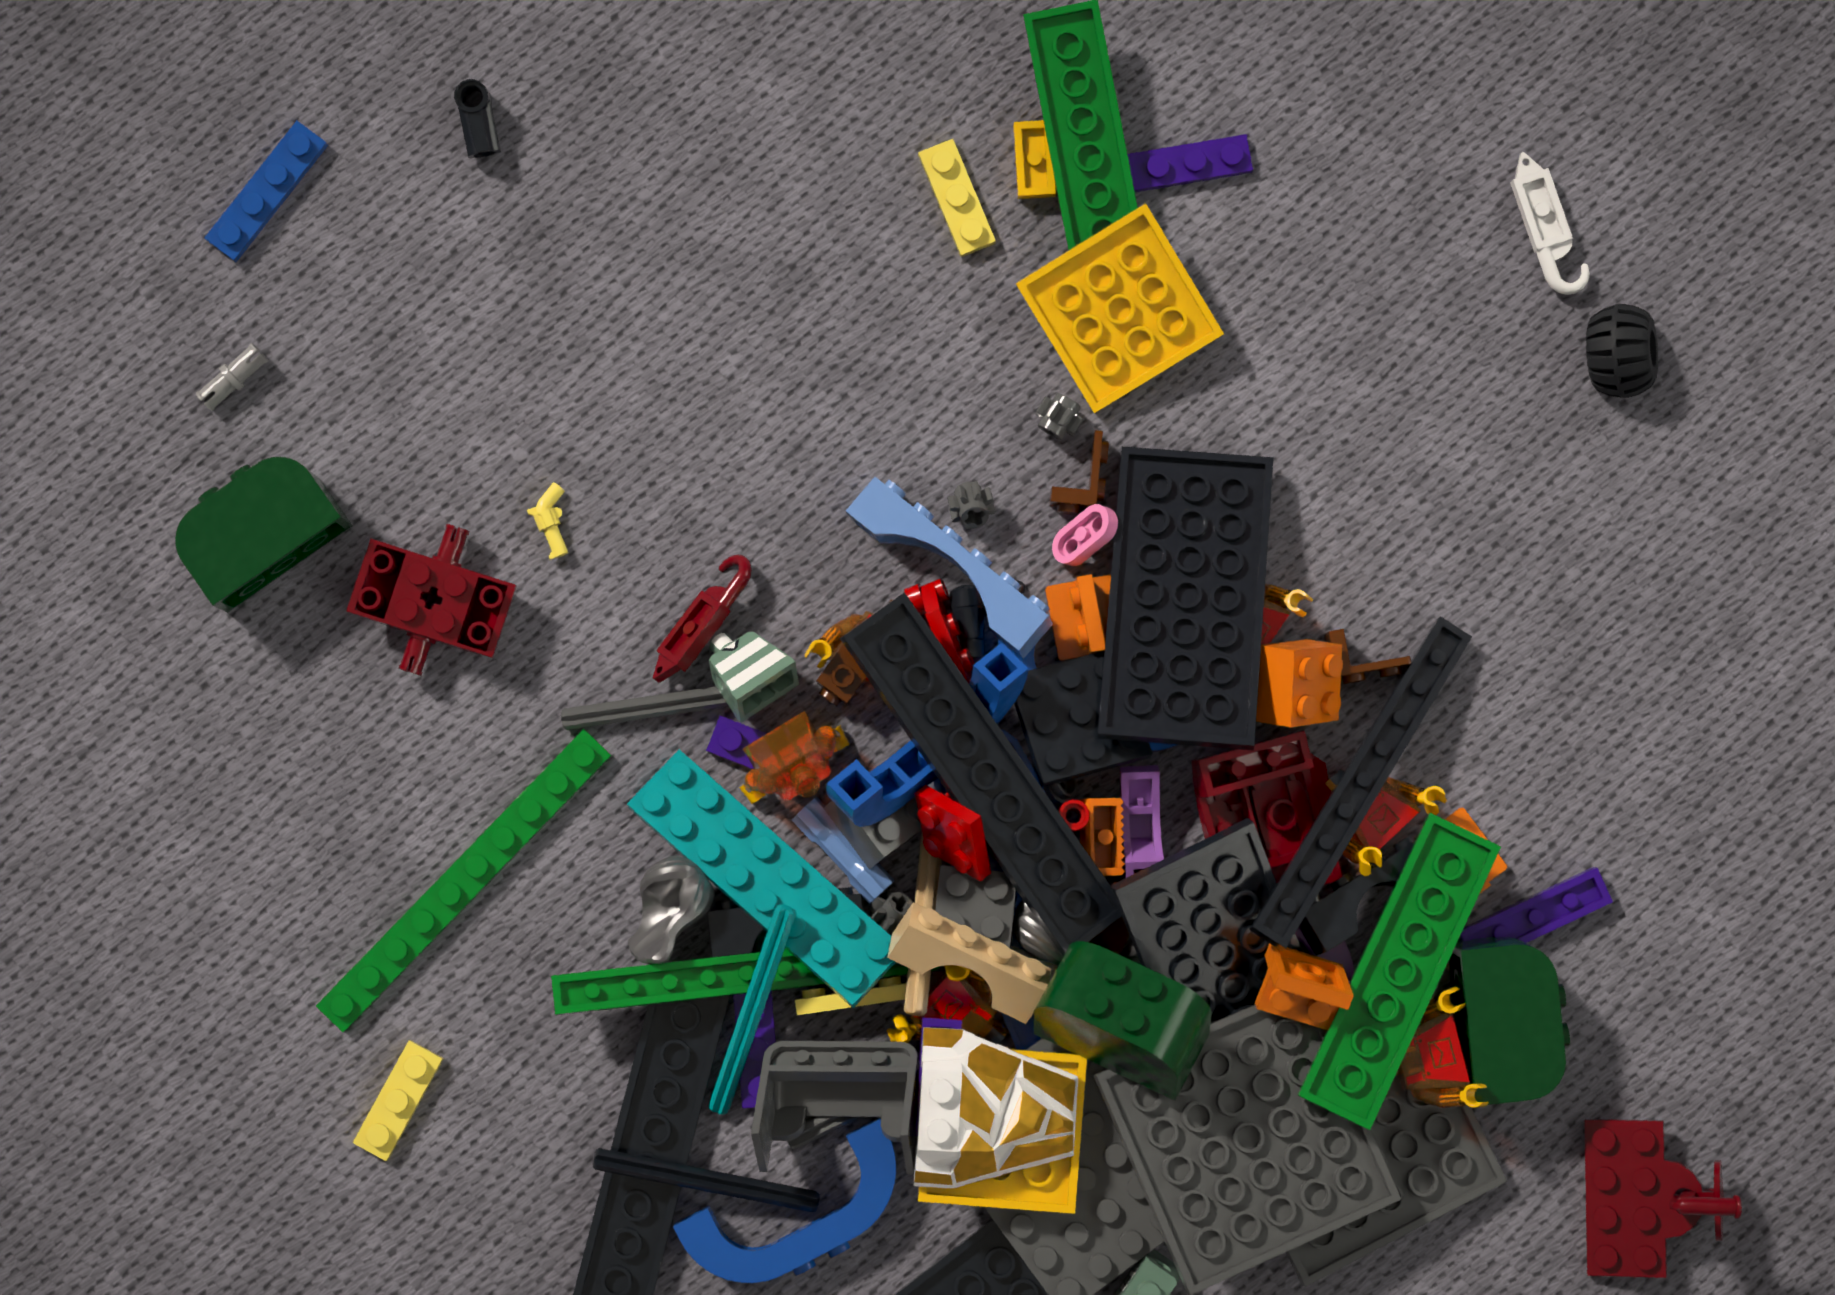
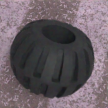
(1622, 350)

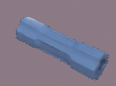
(823, 831)

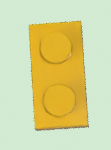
(1033, 161)

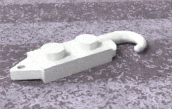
(1545, 222)

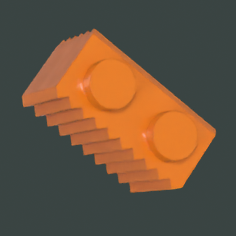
(1103, 834)

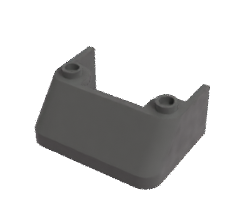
(836, 1082)

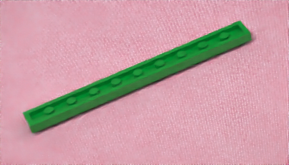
(463, 881)
(677, 982)

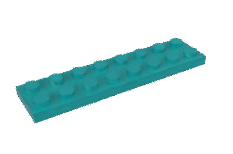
(762, 872)

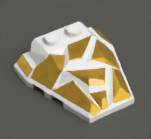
(988, 1110)

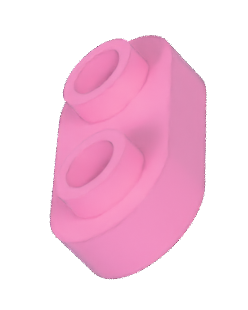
(1088, 532)

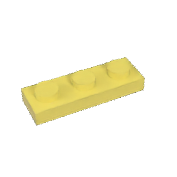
(956, 197)
(817, 1001)
(398, 1100)

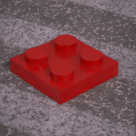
(953, 833)

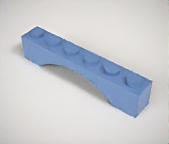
(891, 519)

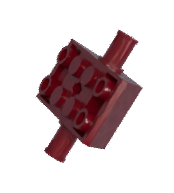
(395, 591)

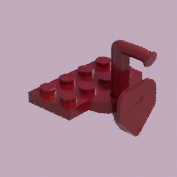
(1634, 1200)

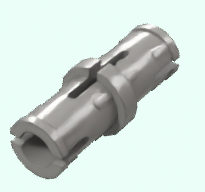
(231, 377)

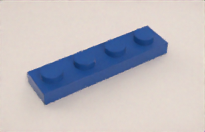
(266, 191)

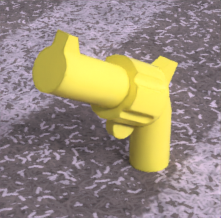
(548, 520)

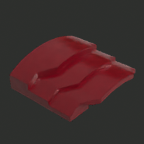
(1273, 786)

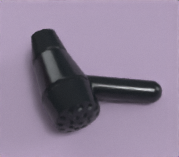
(970, 614)

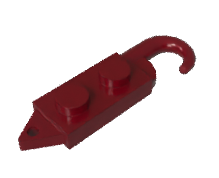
(700, 621)

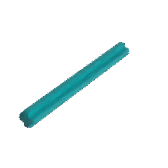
(752, 1009)

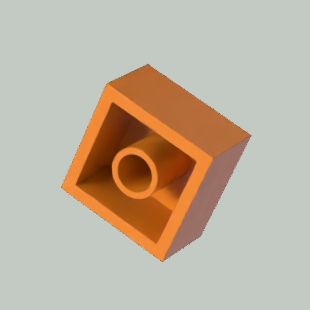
(1299, 683)

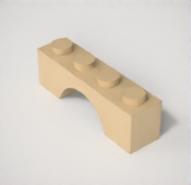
(931, 941)

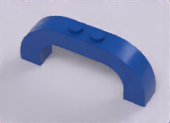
(879, 793)
(796, 1251)

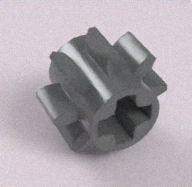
(1059, 416)
(971, 504)
(890, 910)

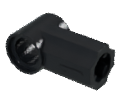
(477, 121)

